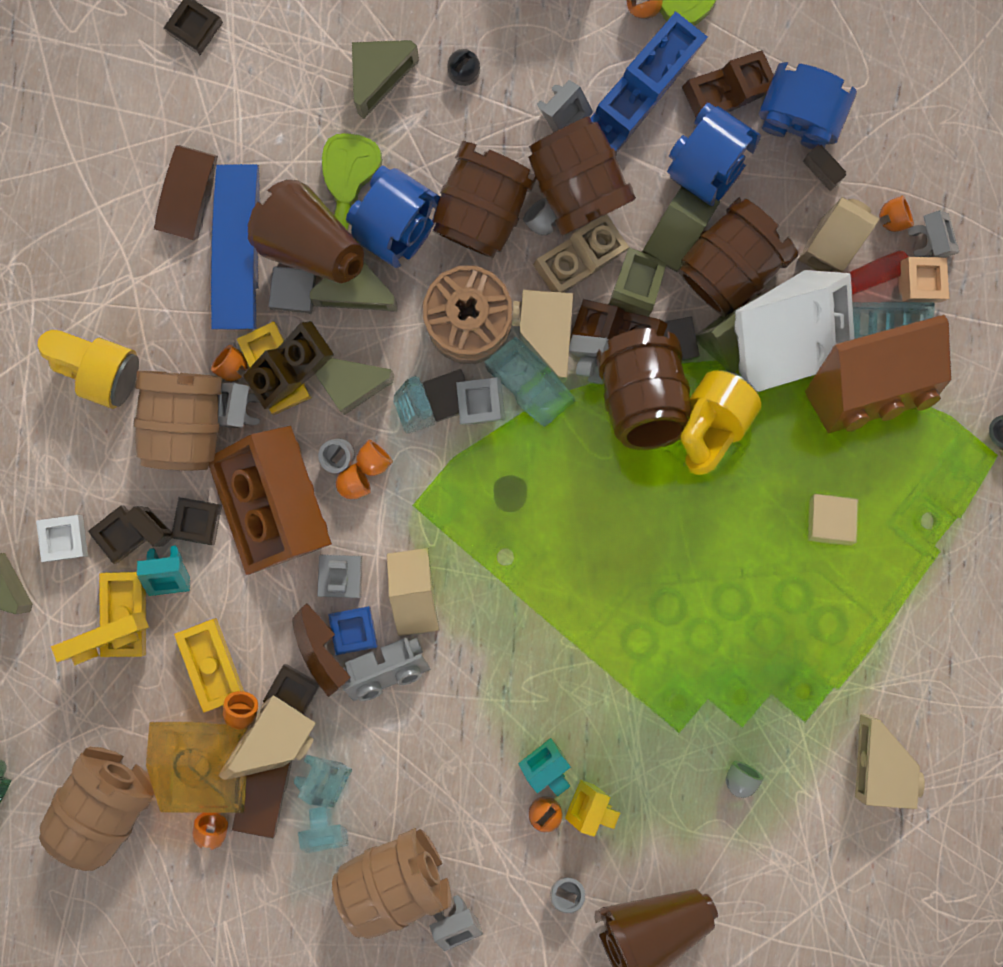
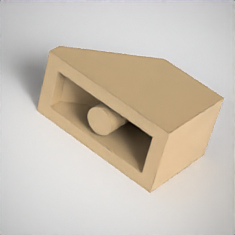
(546, 327)
(271, 741)
(885, 769)

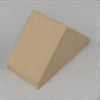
(412, 592)

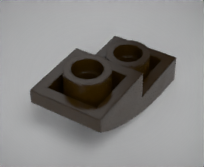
(289, 366)

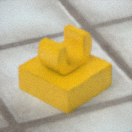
(590, 809)

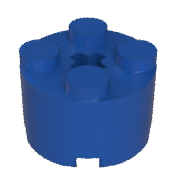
(806, 105)
(712, 155)
(393, 216)

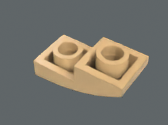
(581, 255)

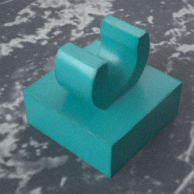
(163, 574)
(546, 768)

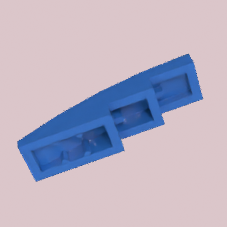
(647, 79)
(233, 257)

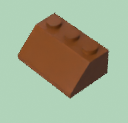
(882, 375)
(268, 499)

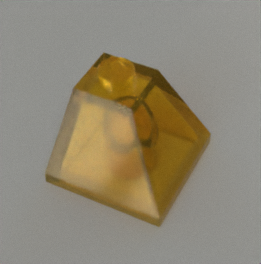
(186, 765)

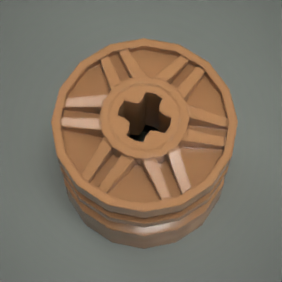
(471, 339)

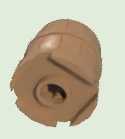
(176, 420)
(94, 809)
(391, 886)

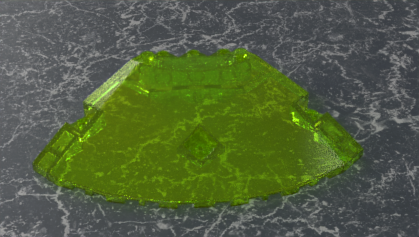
(711, 574)

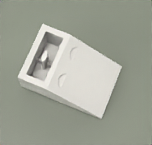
(794, 328)

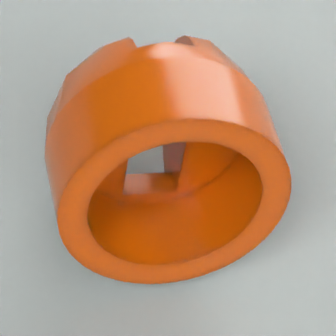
(646, 9)
(899, 214)
(228, 364)
(373, 459)
(352, 483)
(240, 709)
(539, 808)
(210, 821)

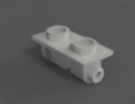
(401, 666)

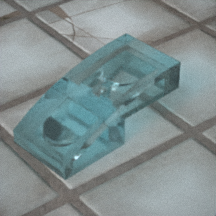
(530, 380)

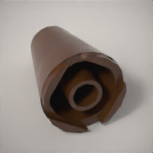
(304, 234)
(655, 928)

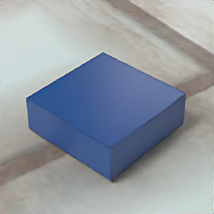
(353, 630)

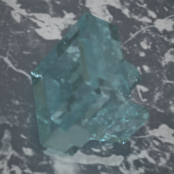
(323, 782)
(322, 832)

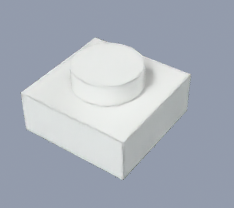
(62, 538)

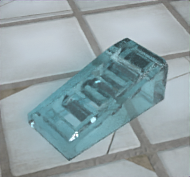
(924, 309)
(413, 406)

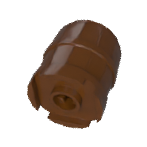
(579, 174)
(482, 200)
(736, 257)
(645, 388)

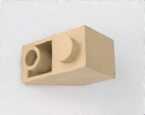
(839, 236)

